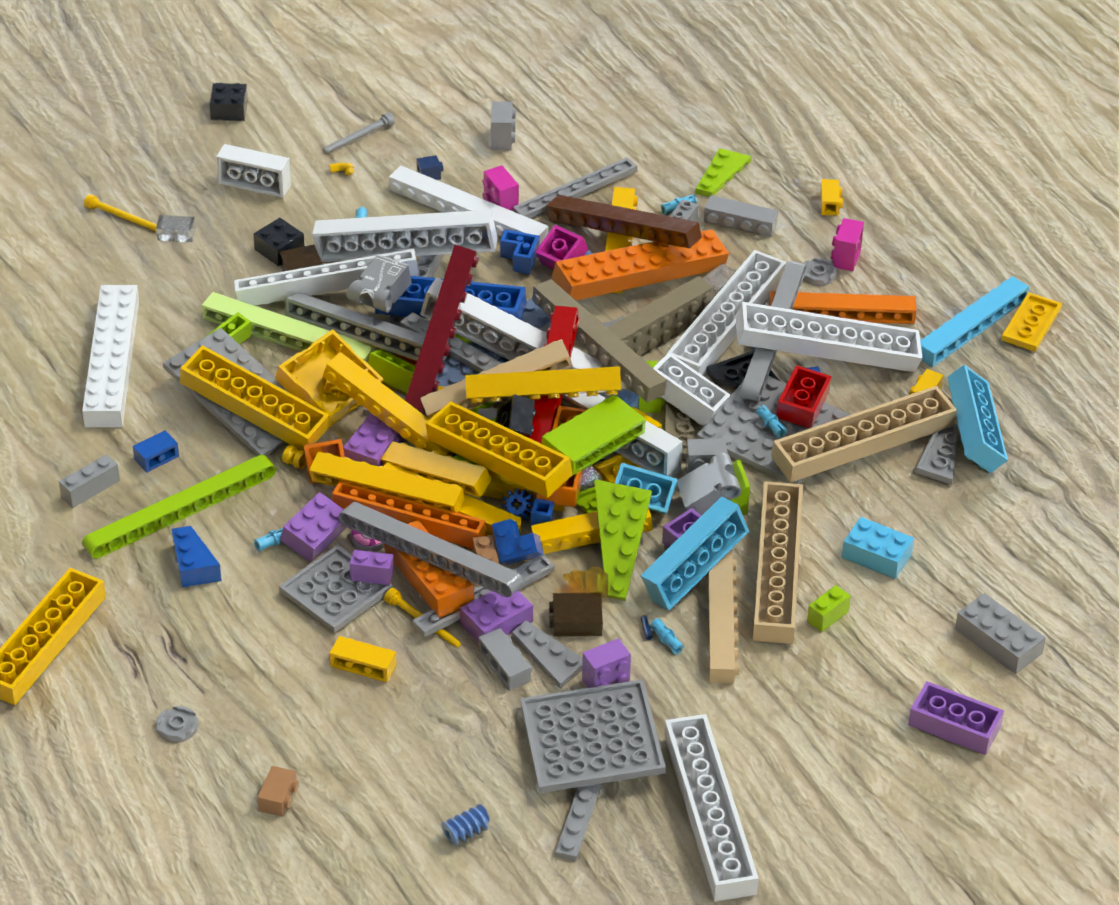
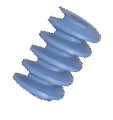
(465, 824)

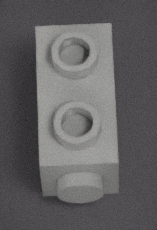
(686, 210)

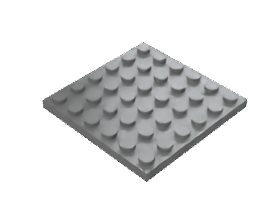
(748, 436)
(592, 736)

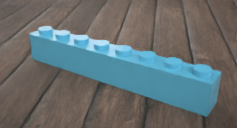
(973, 321)

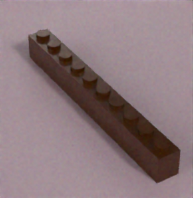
(624, 221)

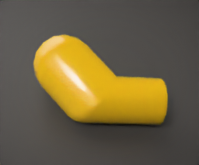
(341, 166)

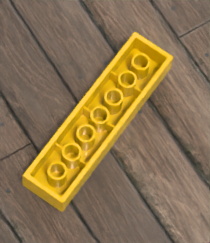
(253, 398)
(499, 449)
(47, 632)

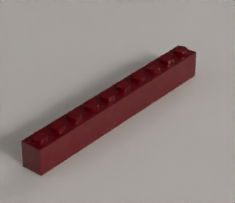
(441, 325)

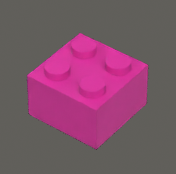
(500, 188)
(847, 244)
(559, 246)

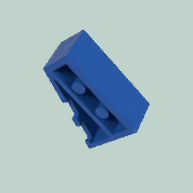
(193, 558)

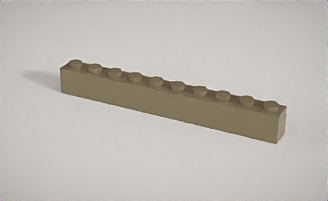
(603, 343)

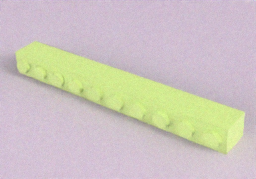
(274, 326)

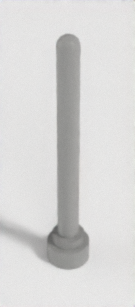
(386, 120)

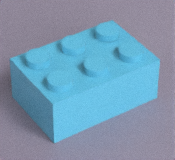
(877, 547)

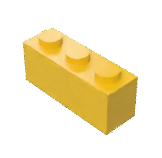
(363, 659)

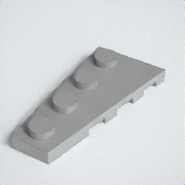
(939, 456)
(553, 656)

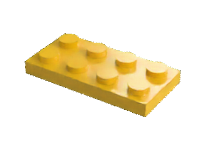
(1031, 322)

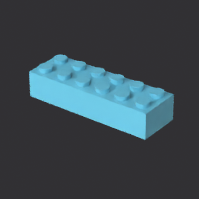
(977, 419)
(695, 553)

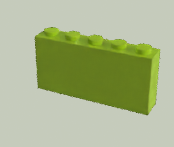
(596, 432)

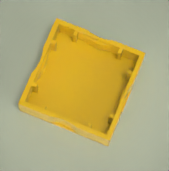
(304, 373)

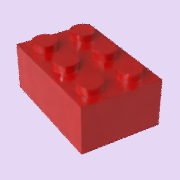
(803, 396)

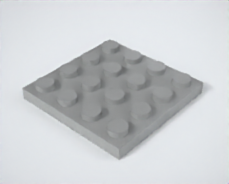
(328, 593)

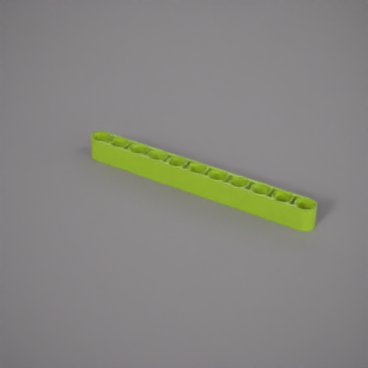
(178, 506)

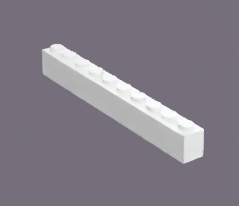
(447, 198)
(312, 280)

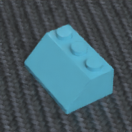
(660, 485)

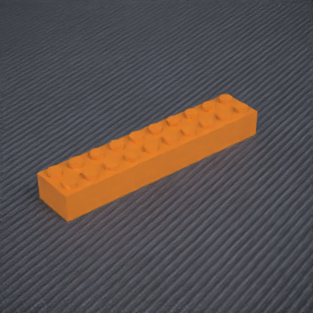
(637, 266)

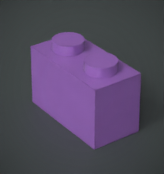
(371, 567)

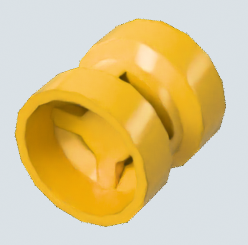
(294, 456)

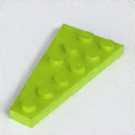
(621, 524)

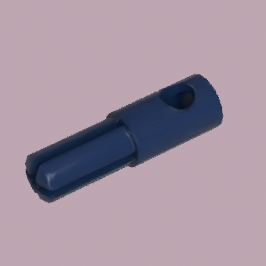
(646, 627)

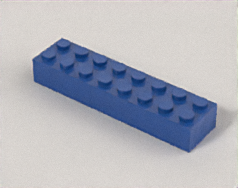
(504, 297)

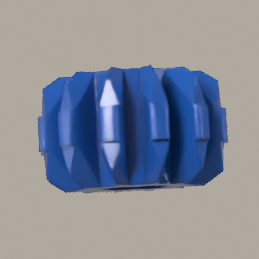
(521, 497)

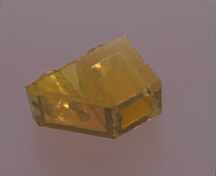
(589, 581)

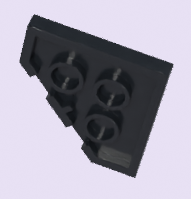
(732, 371)

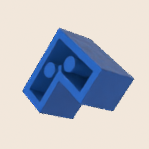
(521, 249)
(512, 546)

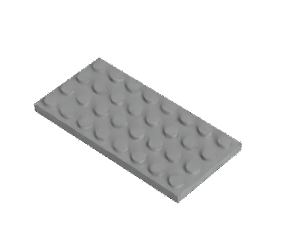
(219, 341)

